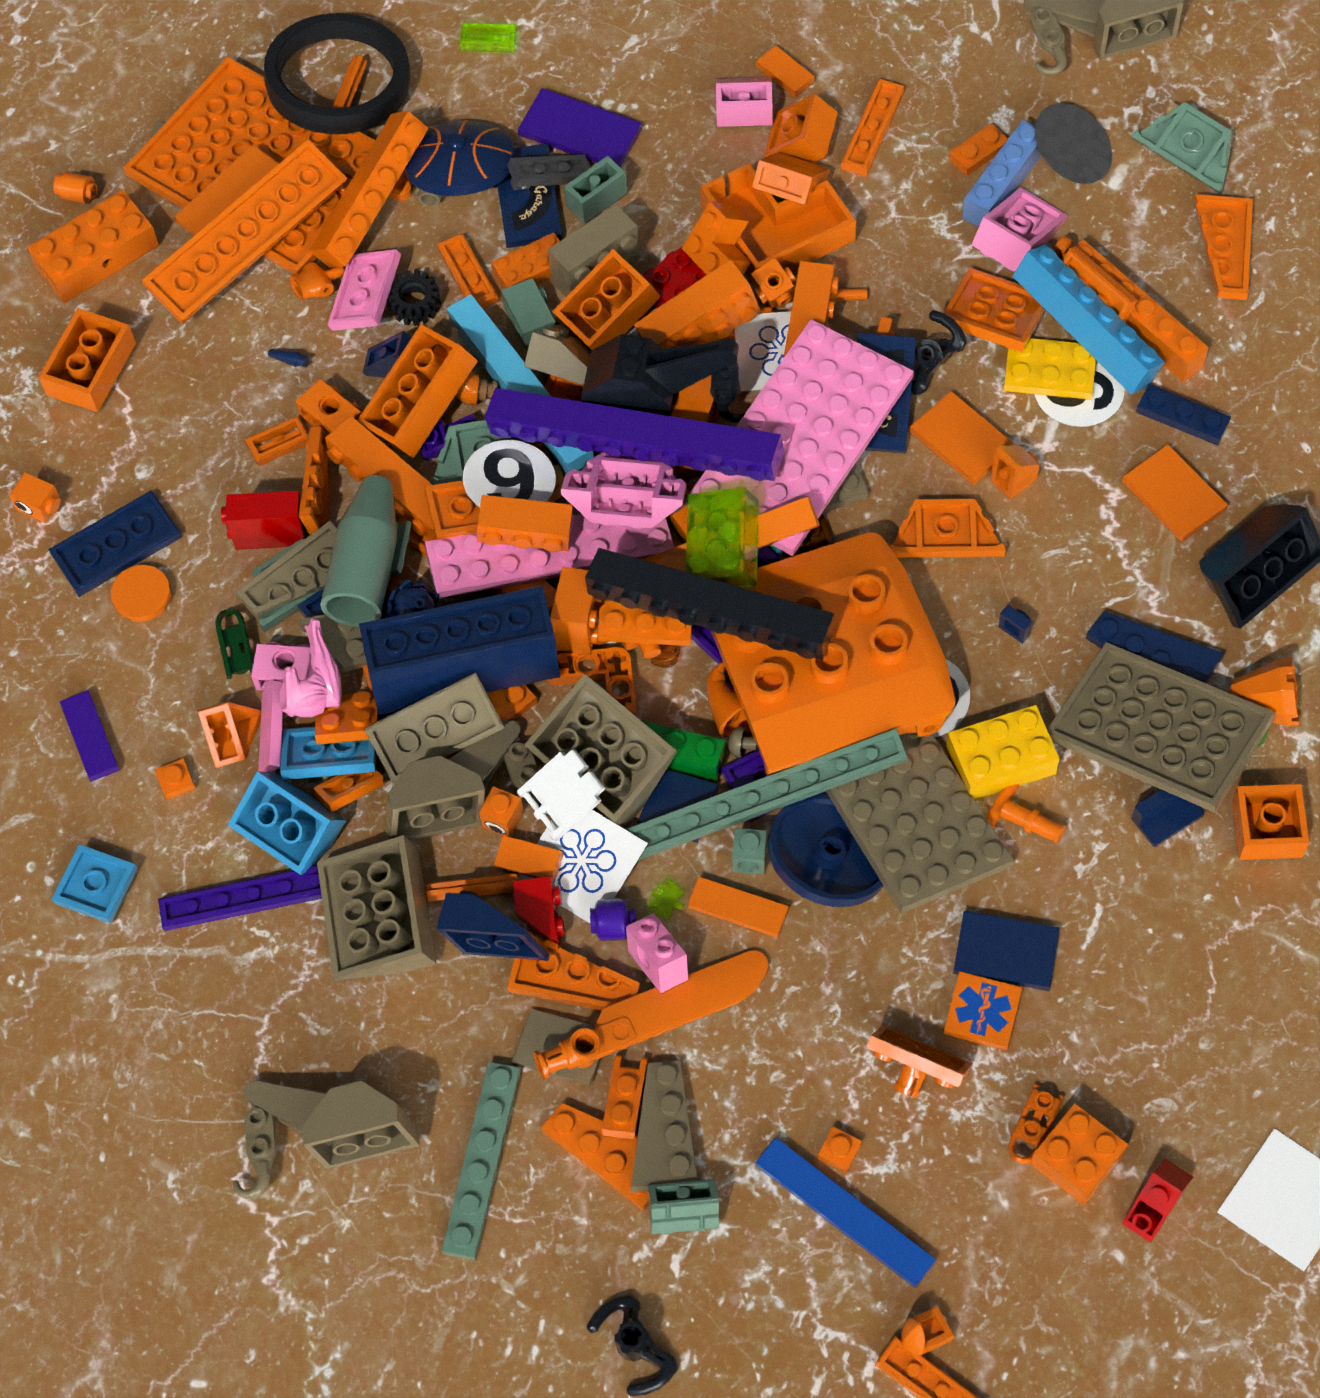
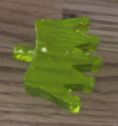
(666, 899)

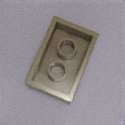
(584, 248)

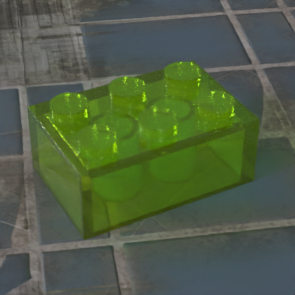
(723, 536)

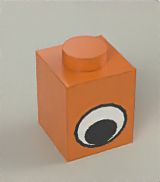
(35, 497)
(501, 812)

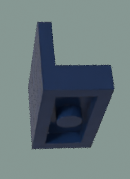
(1164, 816)

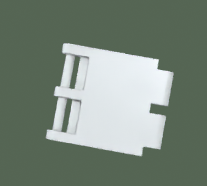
(563, 792)

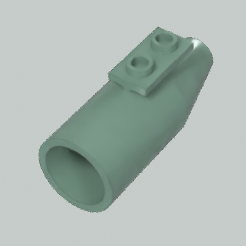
(365, 555)

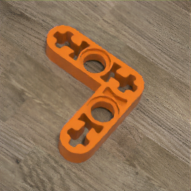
(603, 670)

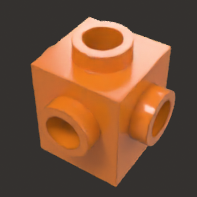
(770, 275)

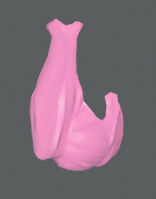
(322, 686)

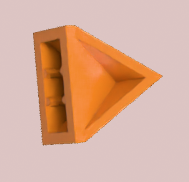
(229, 731)

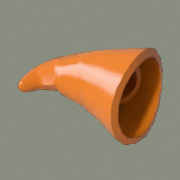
(724, 703)

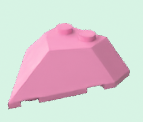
(624, 491)

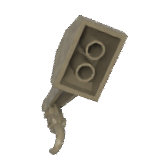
(1115, 24)
(447, 794)
(335, 1127)

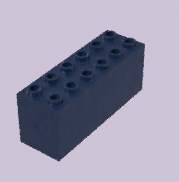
(497, 636)

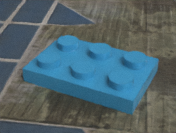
(305, 759)

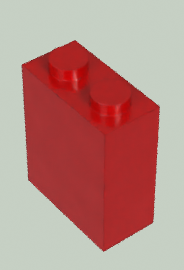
(263, 519)

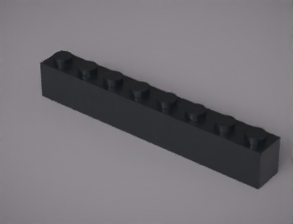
(710, 604)

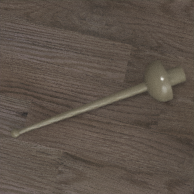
(738, 741)

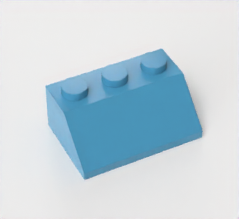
(285, 821)

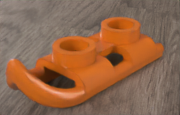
(1030, 1131)

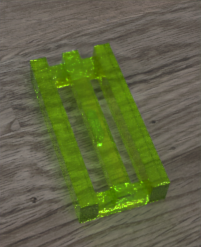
(488, 42)

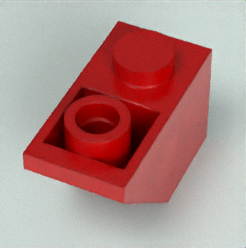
(537, 907)
(1157, 1200)

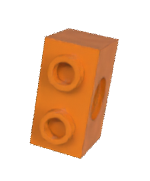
(322, 399)

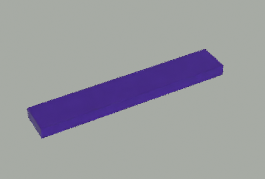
(239, 898)

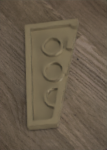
(291, 576)

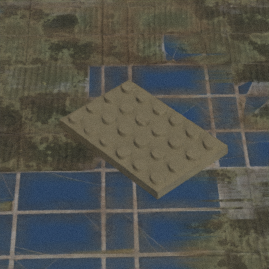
(1160, 726)
(920, 826)

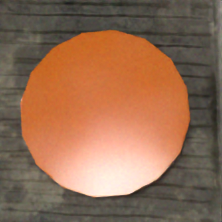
(140, 593)

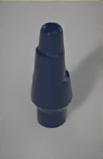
(289, 357)

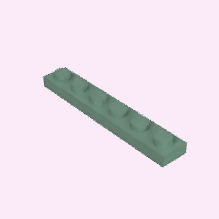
(481, 1161)

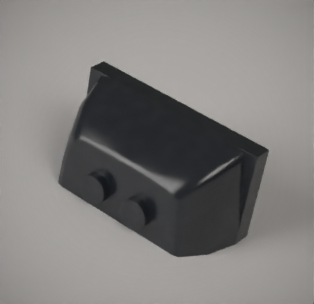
(1261, 560)

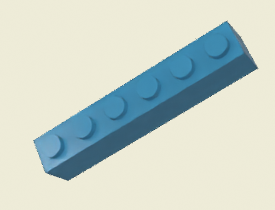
(1088, 318)

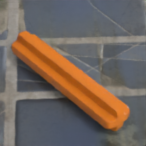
(350, 82)
(479, 885)

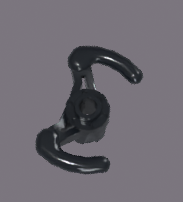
(935, 351)
(635, 1330)

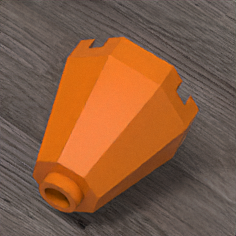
(1272, 688)

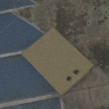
(543, 1033)

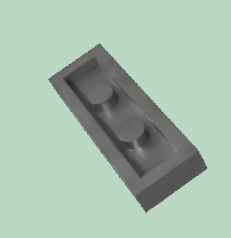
(546, 170)

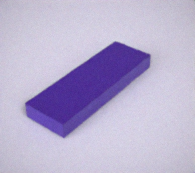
(89, 736)

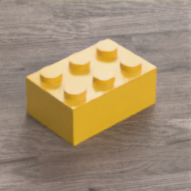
(1002, 752)

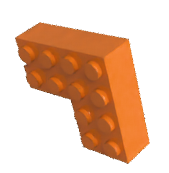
(786, 228)

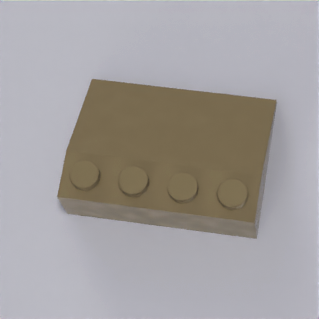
(611, 742)
(376, 910)

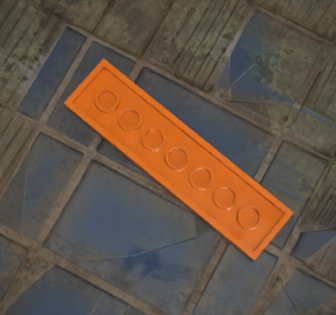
(244, 231)

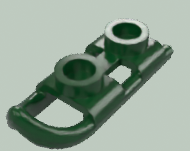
(234, 637)

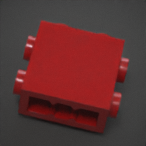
(673, 275)

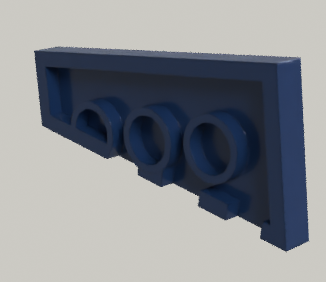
(1156, 646)

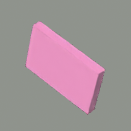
(364, 290)

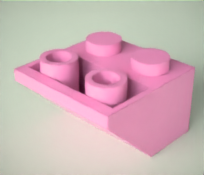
(744, 101)

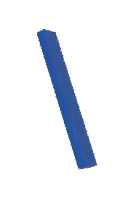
(845, 1212)

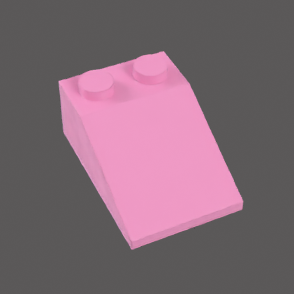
(1017, 227)

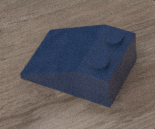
(484, 931)

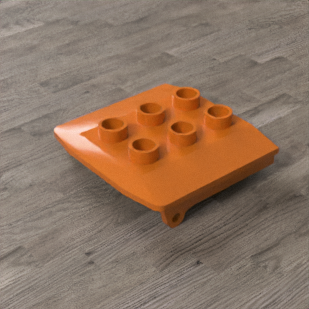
(876, 672)

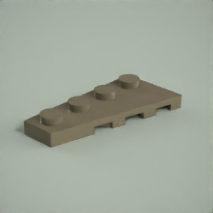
(664, 1132)

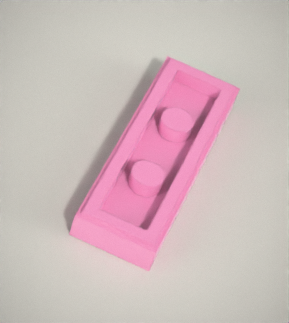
(270, 728)

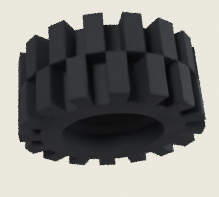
(419, 310)

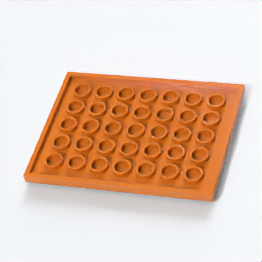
(217, 127)

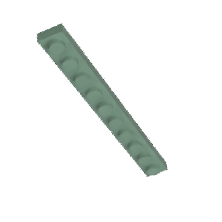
(770, 793)

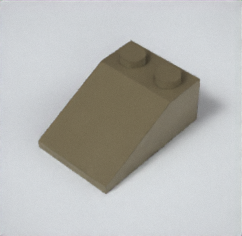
(558, 354)

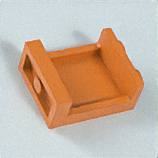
(788, 177)

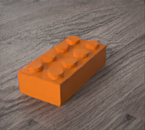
(525, 263)

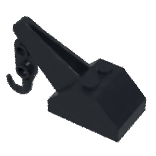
(645, 377)

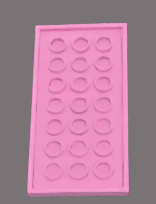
(827, 408)

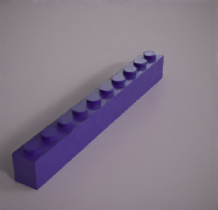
(635, 434)

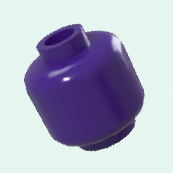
(610, 919)

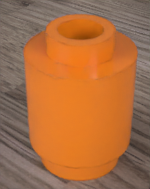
(75, 187)

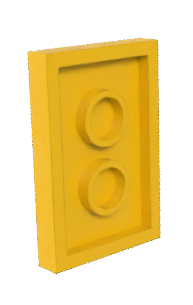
(1051, 369)

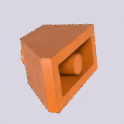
(1013, 469)

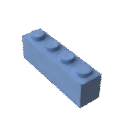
(1003, 174)

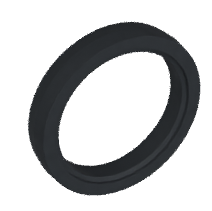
(329, 27)

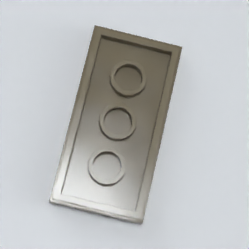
(435, 725)

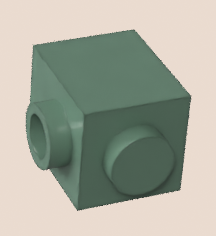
(749, 851)

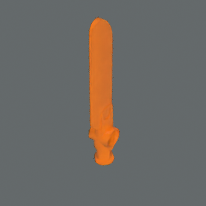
(657, 1012)

